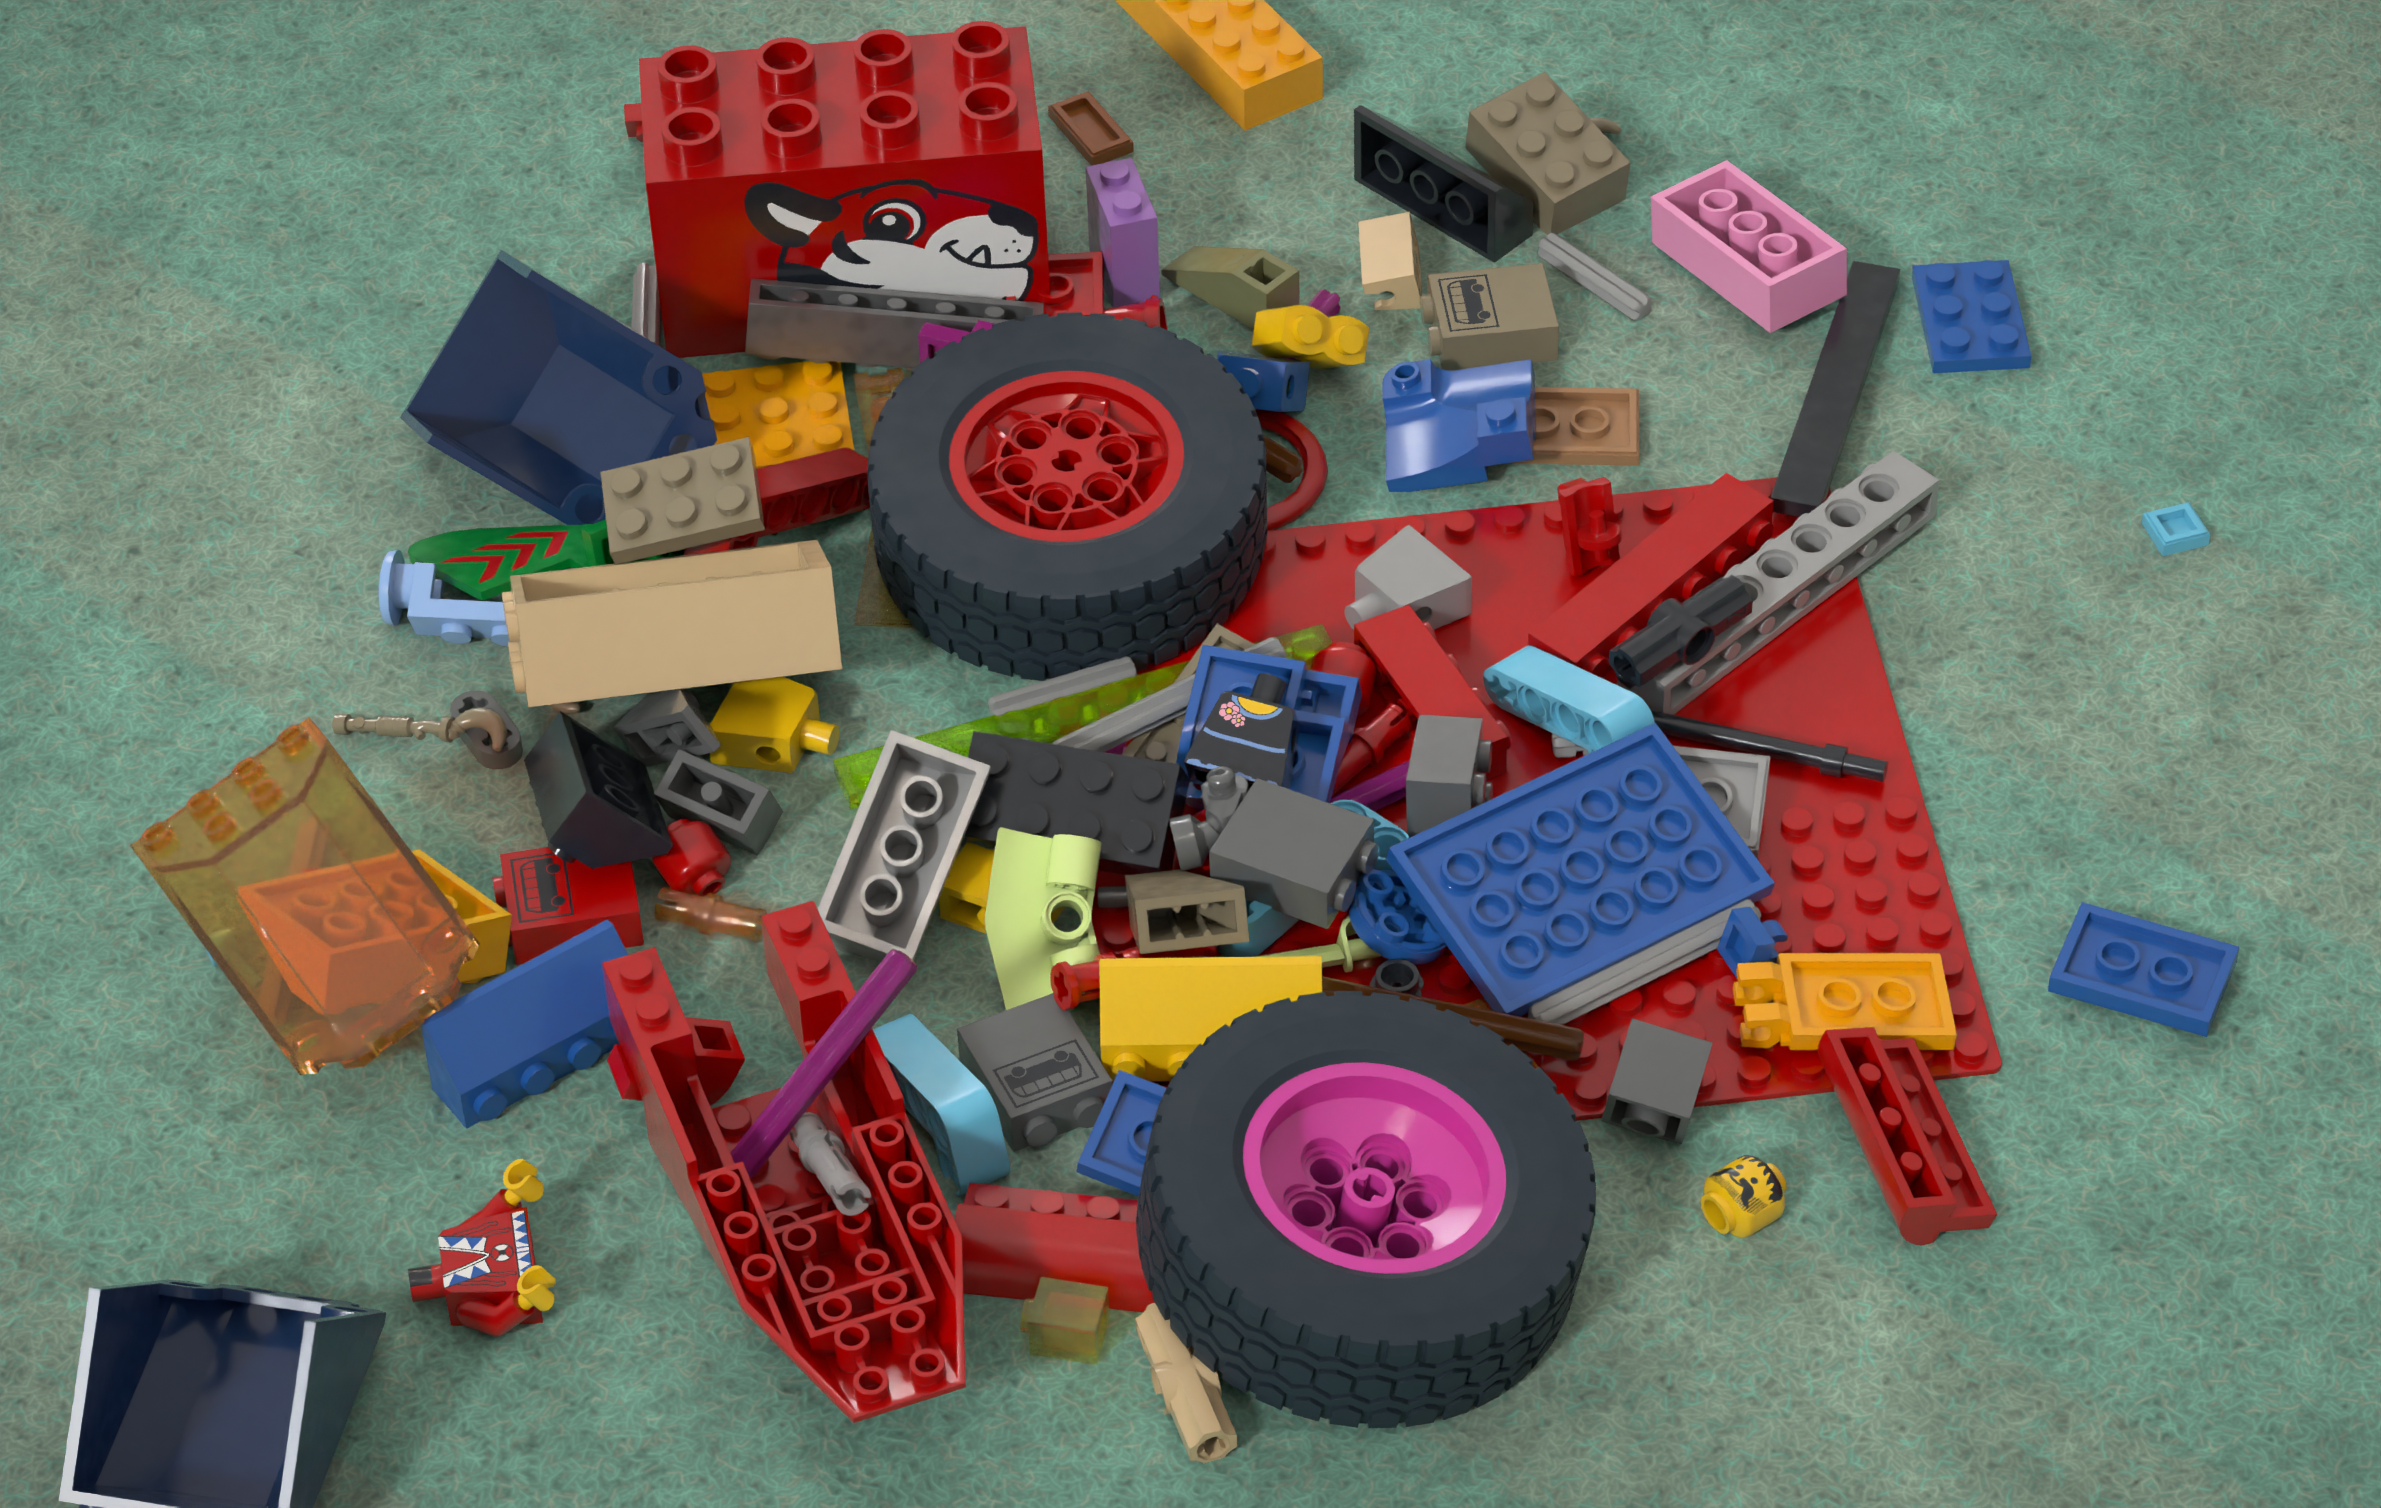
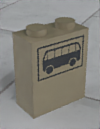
(1490, 317)

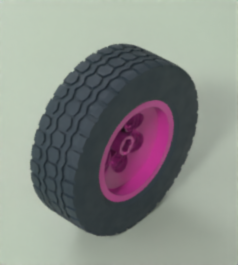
(1364, 1209)

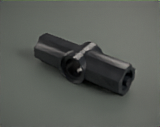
(1680, 631)

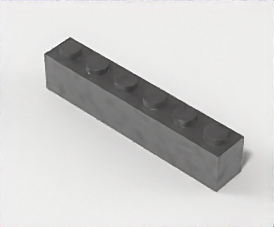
(860, 323)

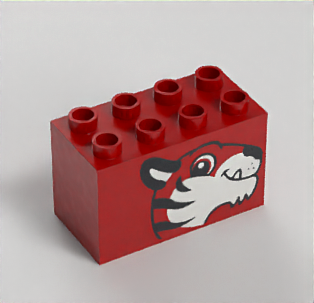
(841, 170)

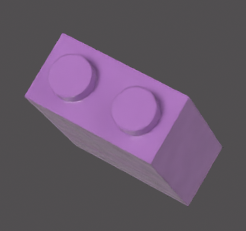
(1124, 230)

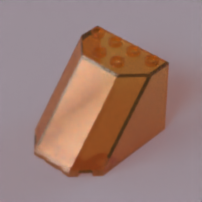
(311, 903)

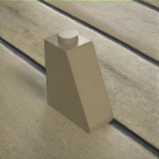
(1184, 911)

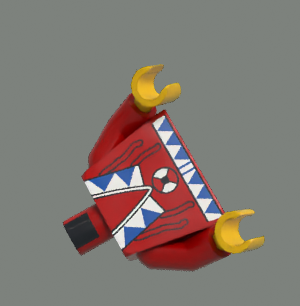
(491, 1263)

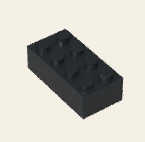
(1080, 793)

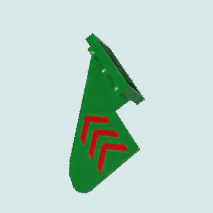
(485, 558)

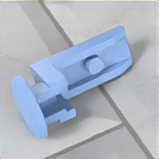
(419, 592)

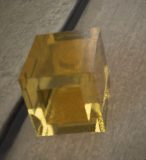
(1066, 1320)

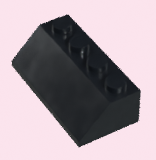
(1439, 186)
(594, 798)

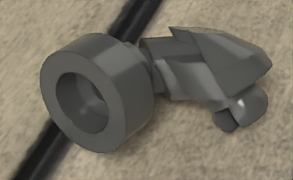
(1221, 798)

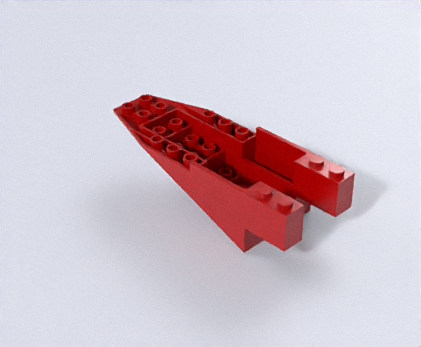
(853, 1299)

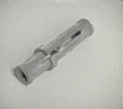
(823, 1154)

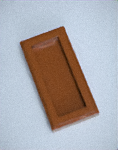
(1090, 128)

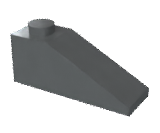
(663, 725)

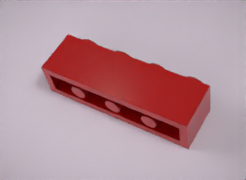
(1424, 678)

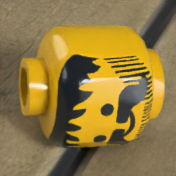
(1743, 1196)

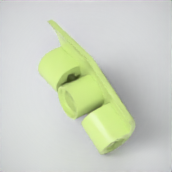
(1026, 885)

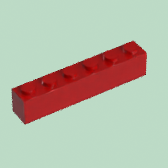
(1671, 562)

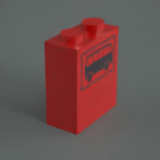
(563, 899)

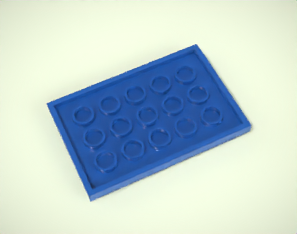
(1578, 870)

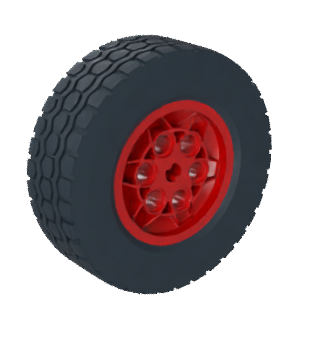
(1068, 495)

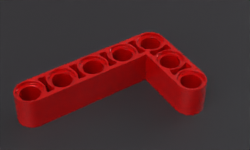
(804, 494)

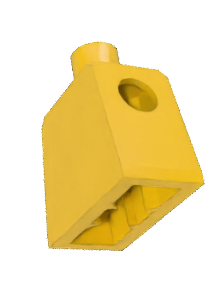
(770, 725)

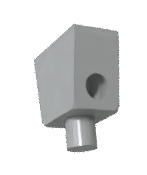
(1411, 573)

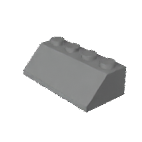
(901, 847)

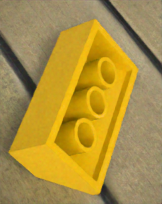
(1168, 1006)

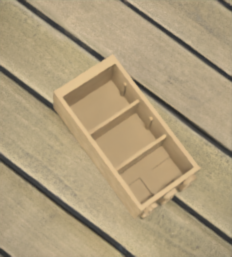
(672, 623)

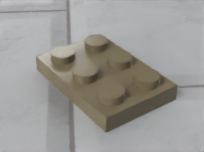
(682, 501)

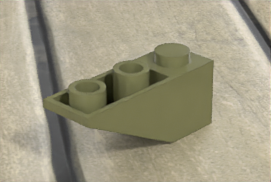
(1236, 280)

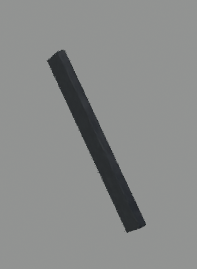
(1835, 389)

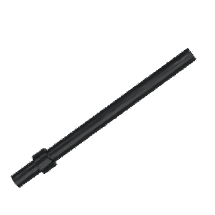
(1831, 760)

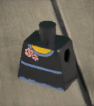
(1248, 735)

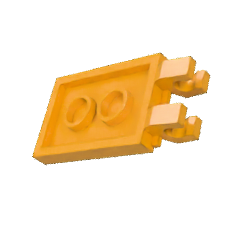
(1828, 991)

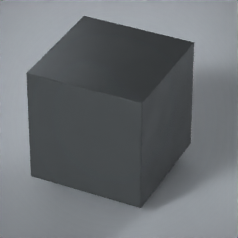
(1656, 1081)

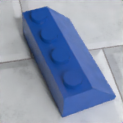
(523, 1028)

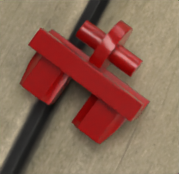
(1588, 524)

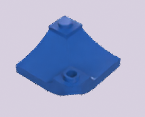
(1456, 422)
(1322, 702)

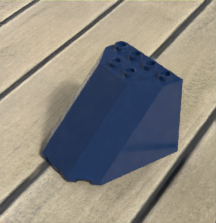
(553, 394)
(211, 1395)

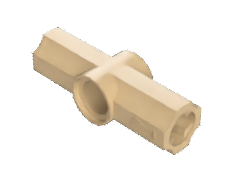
(1188, 1388)

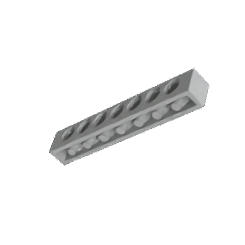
(1806, 568)

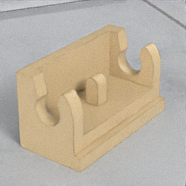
(1391, 261)

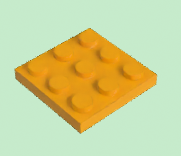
(781, 408)

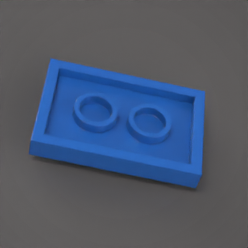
(1971, 316)
(2143, 969)
(1122, 1133)

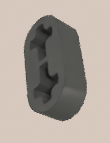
(478, 739)

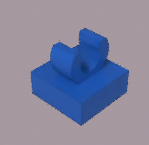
(1748, 939)

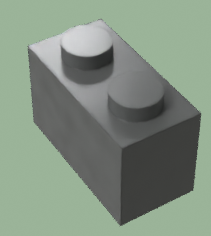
(732, 805)

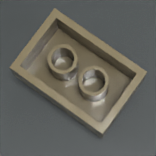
(1548, 153)

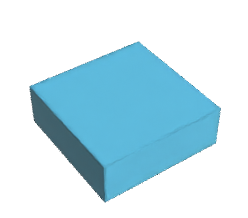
(2175, 529)

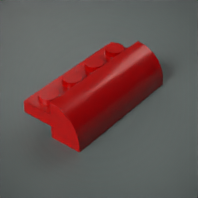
(1905, 1134)
(1030, 1234)

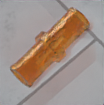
(709, 914)

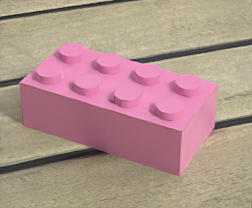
(1749, 246)

